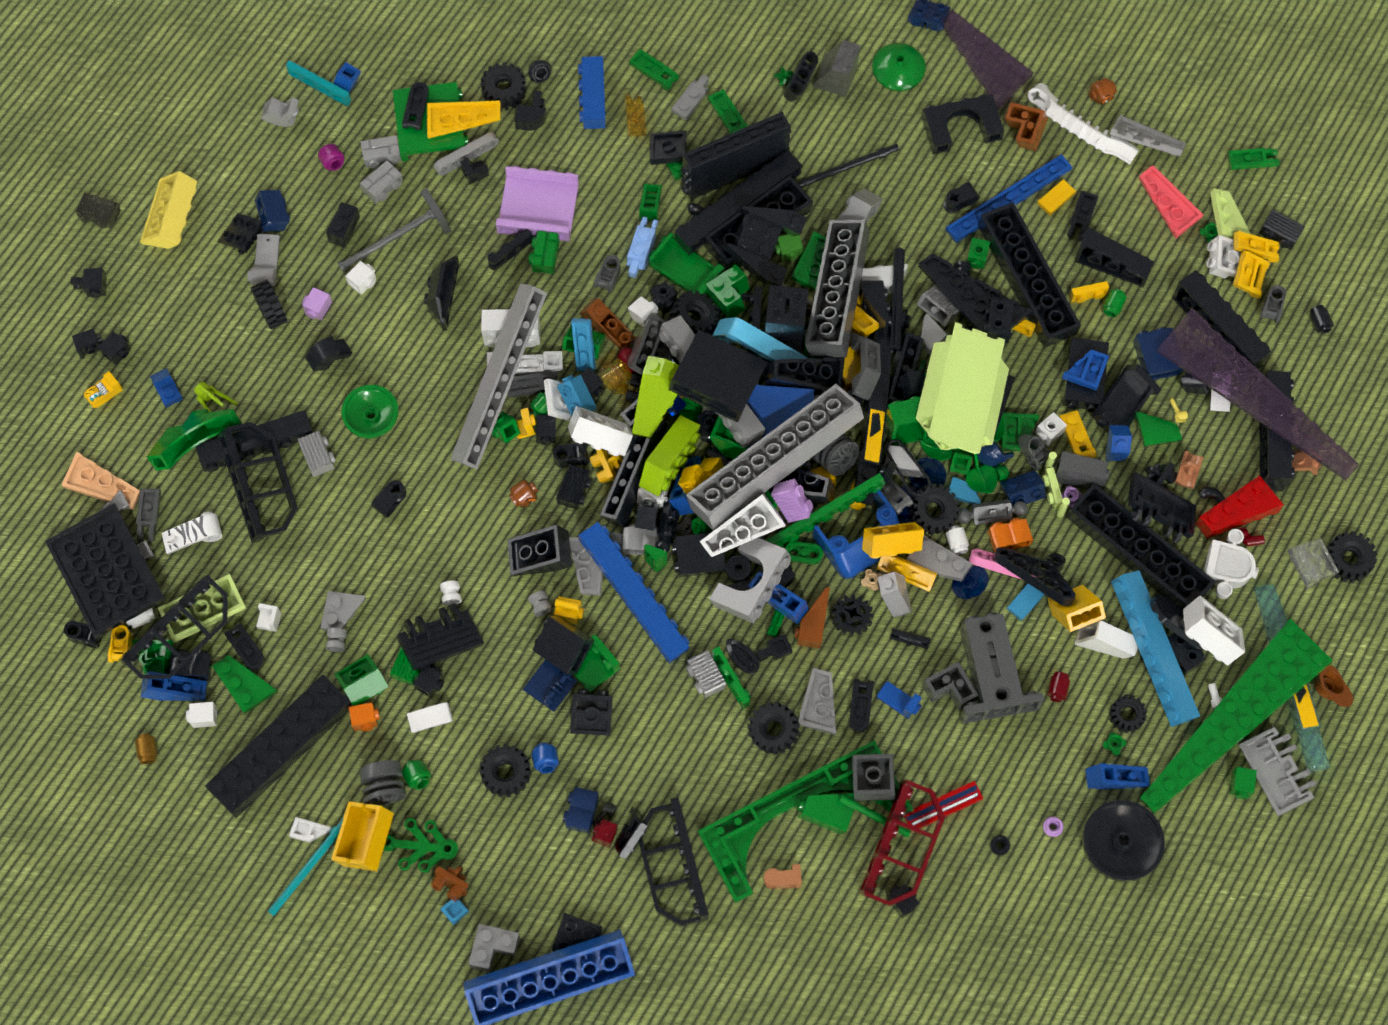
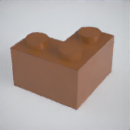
(1030, 123)

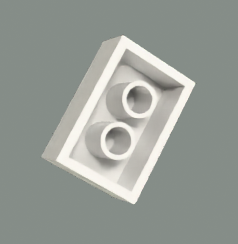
(493, 323)
(600, 431)
(1213, 630)

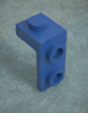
(899, 700)

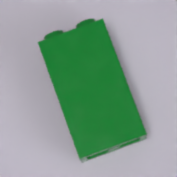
(684, 270)

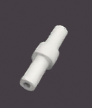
(1214, 695)

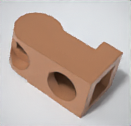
(783, 879)

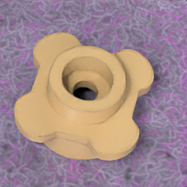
(874, 585)

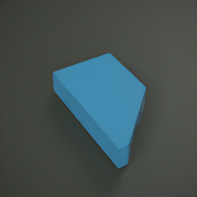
(963, 492)

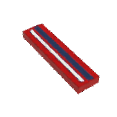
(950, 804)

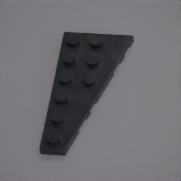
(967, 293)

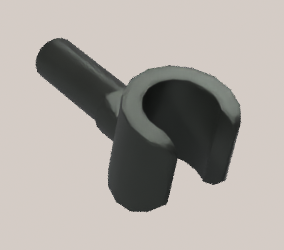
(608, 808)

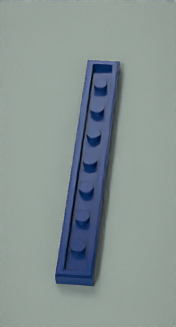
(1016, 193)

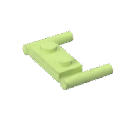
(1054, 495)

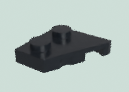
(630, 834)

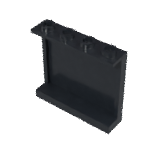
(717, 375)

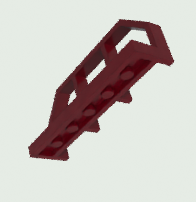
(890, 830)

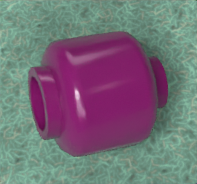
(331, 157)

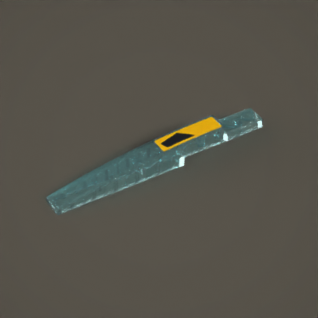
(1302, 702)

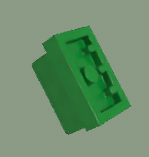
(597, 666)

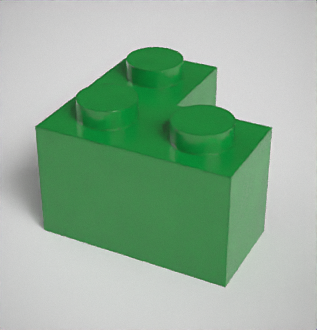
(726, 291)

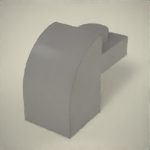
(280, 113)

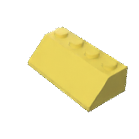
(169, 211)

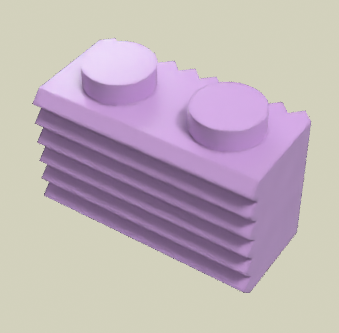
(792, 500)

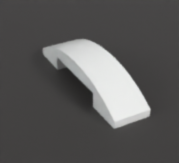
(548, 362)

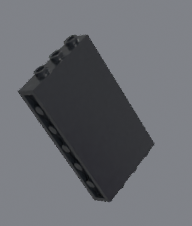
(734, 156)

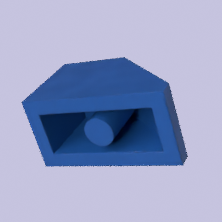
(1118, 443)

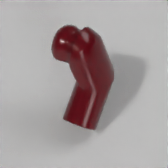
(1251, 540)

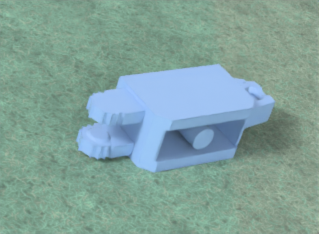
(641, 247)

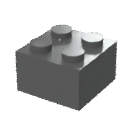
(873, 777)

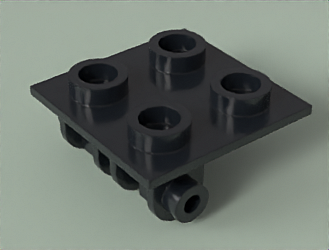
(241, 232)
(575, 931)

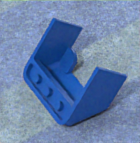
(850, 558)

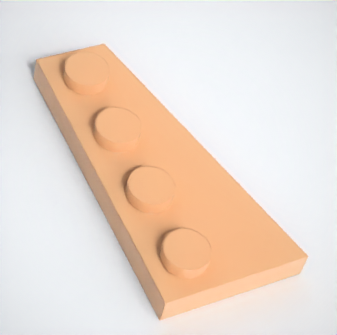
(92, 480)

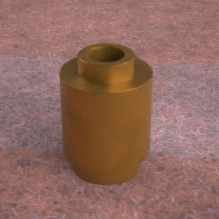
(146, 749)

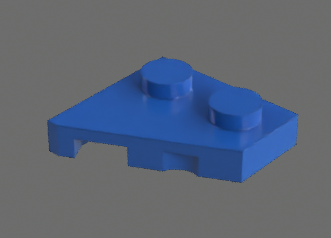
(1087, 370)

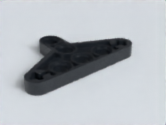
(1034, 566)

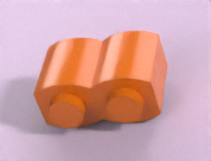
(1010, 535)

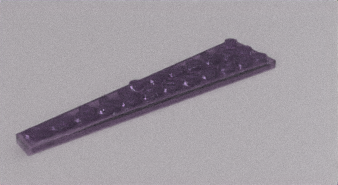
(1221, 368)

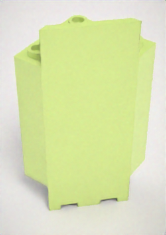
(963, 390)

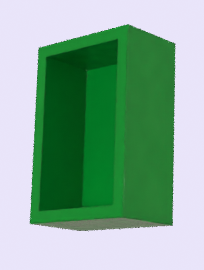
(902, 422)

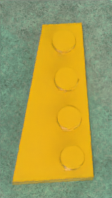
(458, 116)

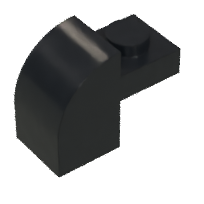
(533, 116)
(326, 352)

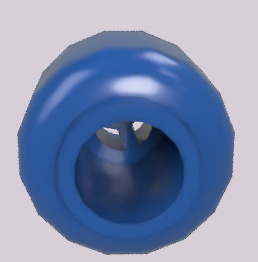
(545, 758)

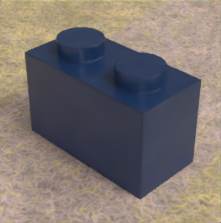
(272, 210)

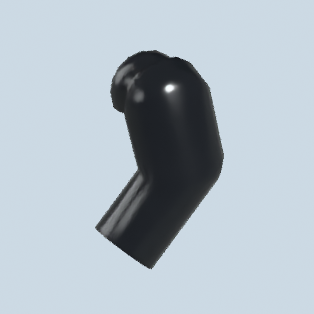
(1212, 492)

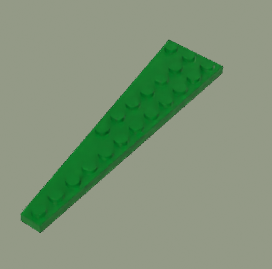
(1268, 683)

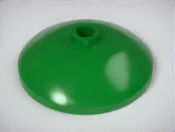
(896, 74)
(369, 401)

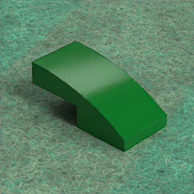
(961, 461)

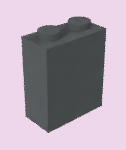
(1081, 471)

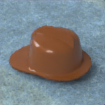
(1332, 687)

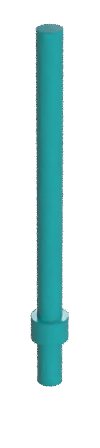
(334, 832)

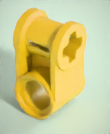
(119, 646)

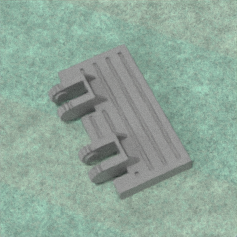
(1275, 772)

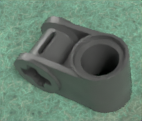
(608, 276)
(1272, 306)
(1035, 453)

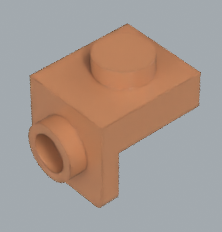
(1304, 462)

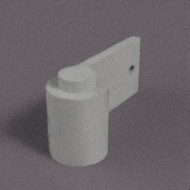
(265, 260)

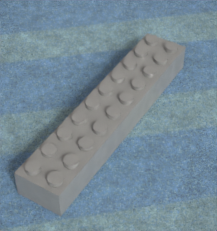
(774, 456)

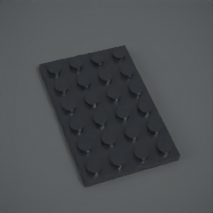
(105, 570)

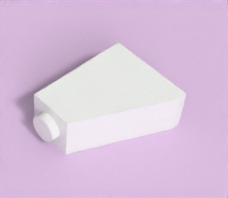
(1107, 639)

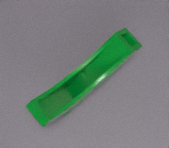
(181, 439)

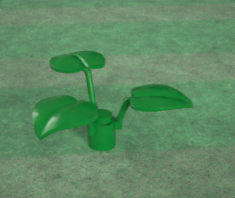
(982, 478)

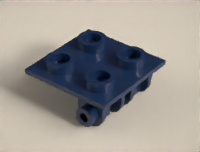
(928, 12)
(550, 685)

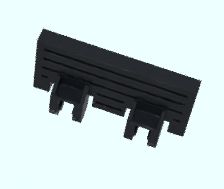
(1167, 507)
(439, 641)

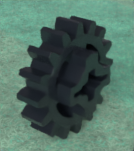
(858, 619)

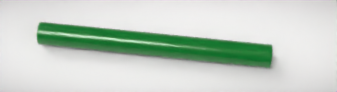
(869, 813)

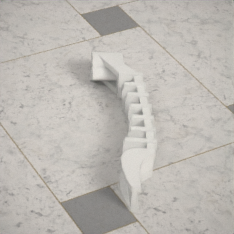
(1110, 145)

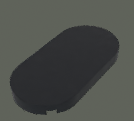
(1172, 617)

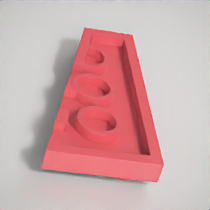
(1170, 202)

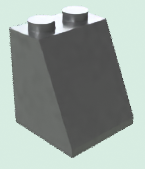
(838, 68)

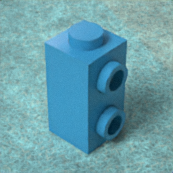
(576, 394)

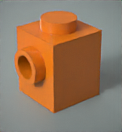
(364, 716)

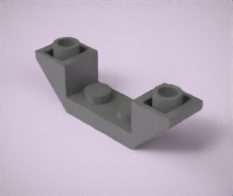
(866, 380)

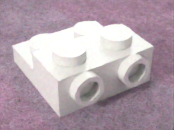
(1223, 257)

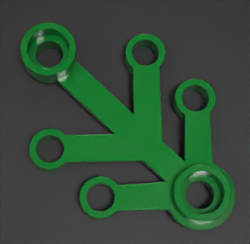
(423, 846)

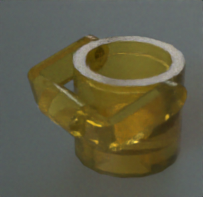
(616, 376)

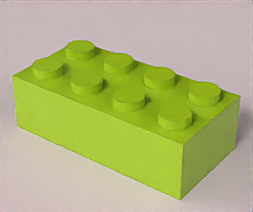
(670, 456)

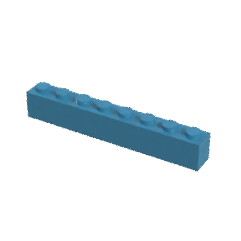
(1155, 649)

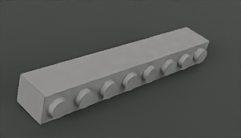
(678, 339)

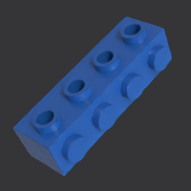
(593, 92)

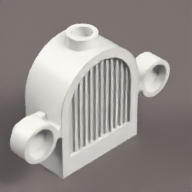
(1230, 564)

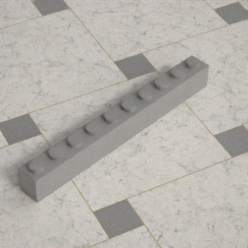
(498, 376)

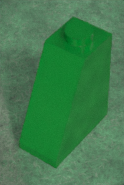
(826, 811)

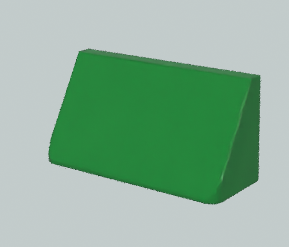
(655, 557)

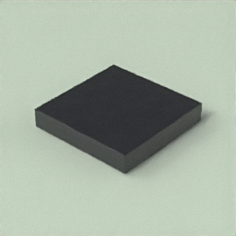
(667, 147)

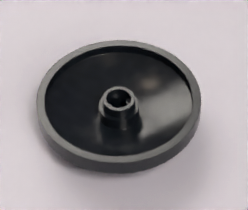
(1123, 840)

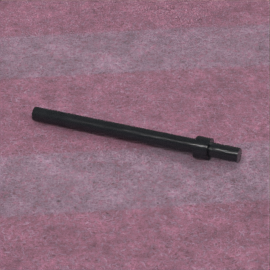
(879, 154)

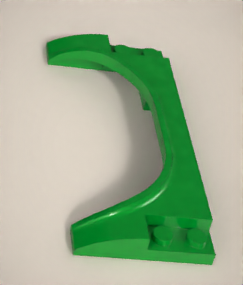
(732, 836)

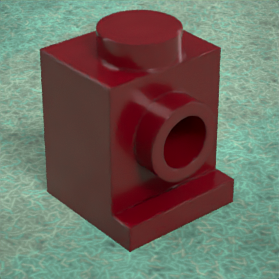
(605, 833)

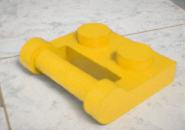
(1247, 273)

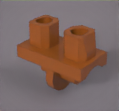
(453, 879)

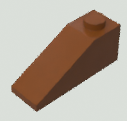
(812, 625)

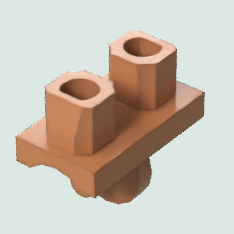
(1188, 470)

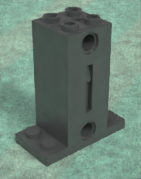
(993, 671)

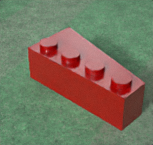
(1246, 505)

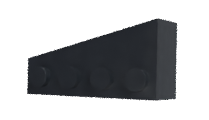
(1113, 258)
(816, 487)

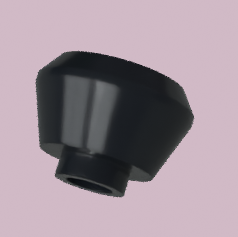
(539, 71)

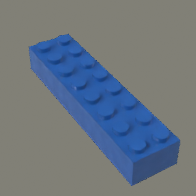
(548, 978)

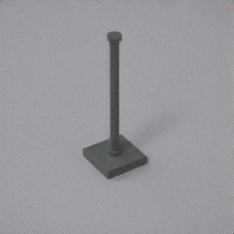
(433, 212)

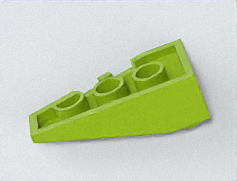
(654, 395)

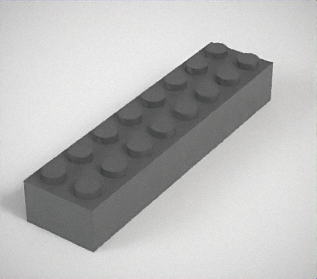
(837, 288)

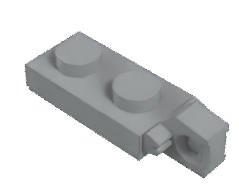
(691, 98)

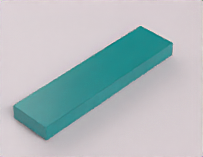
(318, 83)

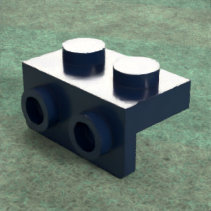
(1025, 488)

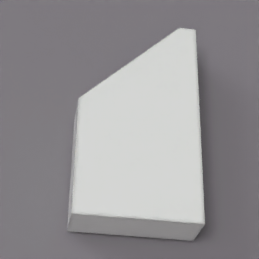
(307, 830)

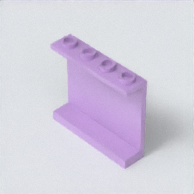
(538, 202)

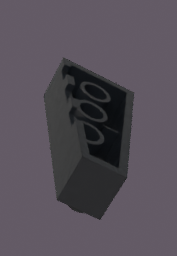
(806, 373)

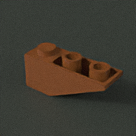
(607, 323)

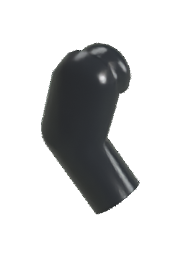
(695, 209)

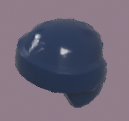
(992, 455)

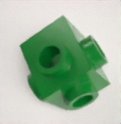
(505, 428)

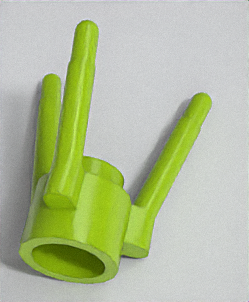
(207, 392)

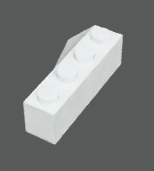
(749, 523)

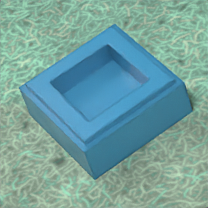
(454, 911)

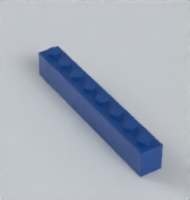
(633, 592)

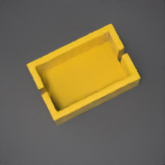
(362, 836)

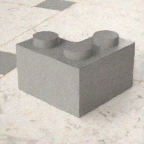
(861, 206)
(491, 941)

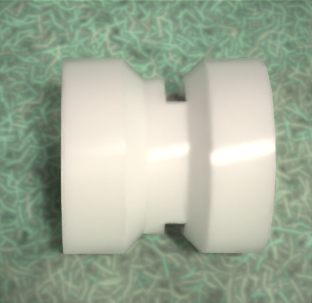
(450, 592)

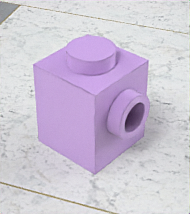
(316, 304)

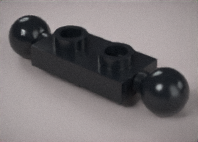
(667, 526)

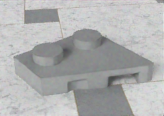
(340, 609)

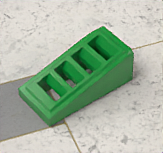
(652, 210)

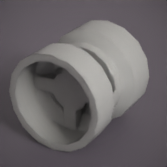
(540, 603)
(336, 639)

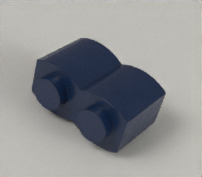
(581, 810)

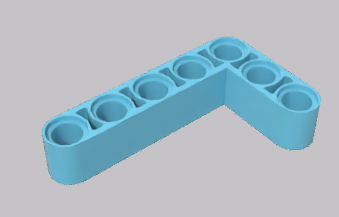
(739, 331)

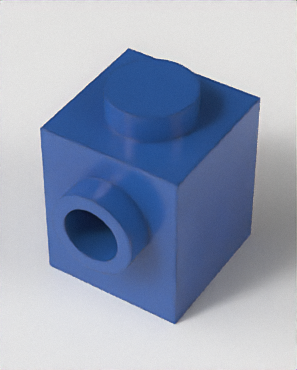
(347, 77)

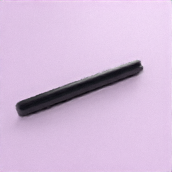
(897, 299)

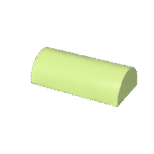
(205, 610)

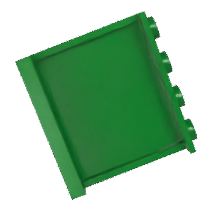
(416, 141)

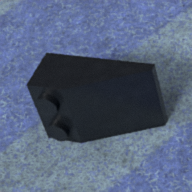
(540, 551)

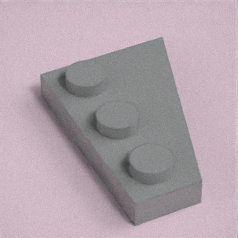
(587, 571)
(818, 703)

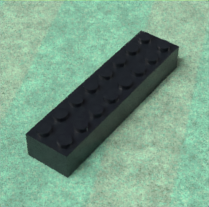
(1029, 274)
(1139, 547)
(279, 746)

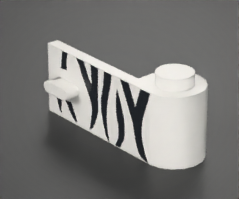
(203, 528)

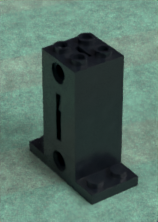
(786, 315)

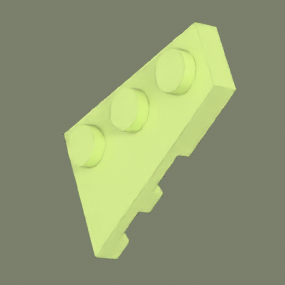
(1226, 214)

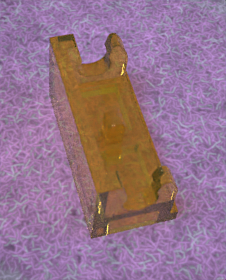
(635, 116)

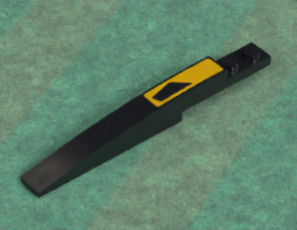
(874, 419)

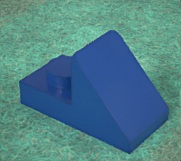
(166, 387)

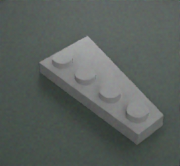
(1144, 135)

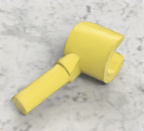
(1180, 416)

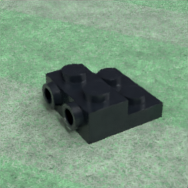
(591, 712)

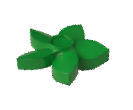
(783, 76)

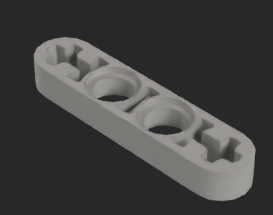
(467, 152)

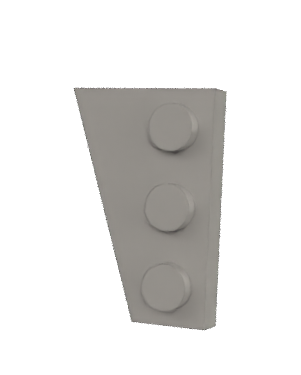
(940, 560)

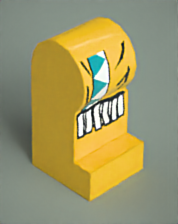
(103, 390)

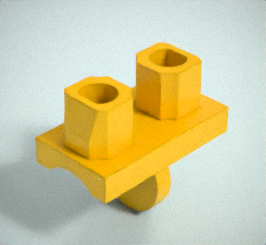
(608, 463)

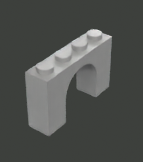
(750, 603)

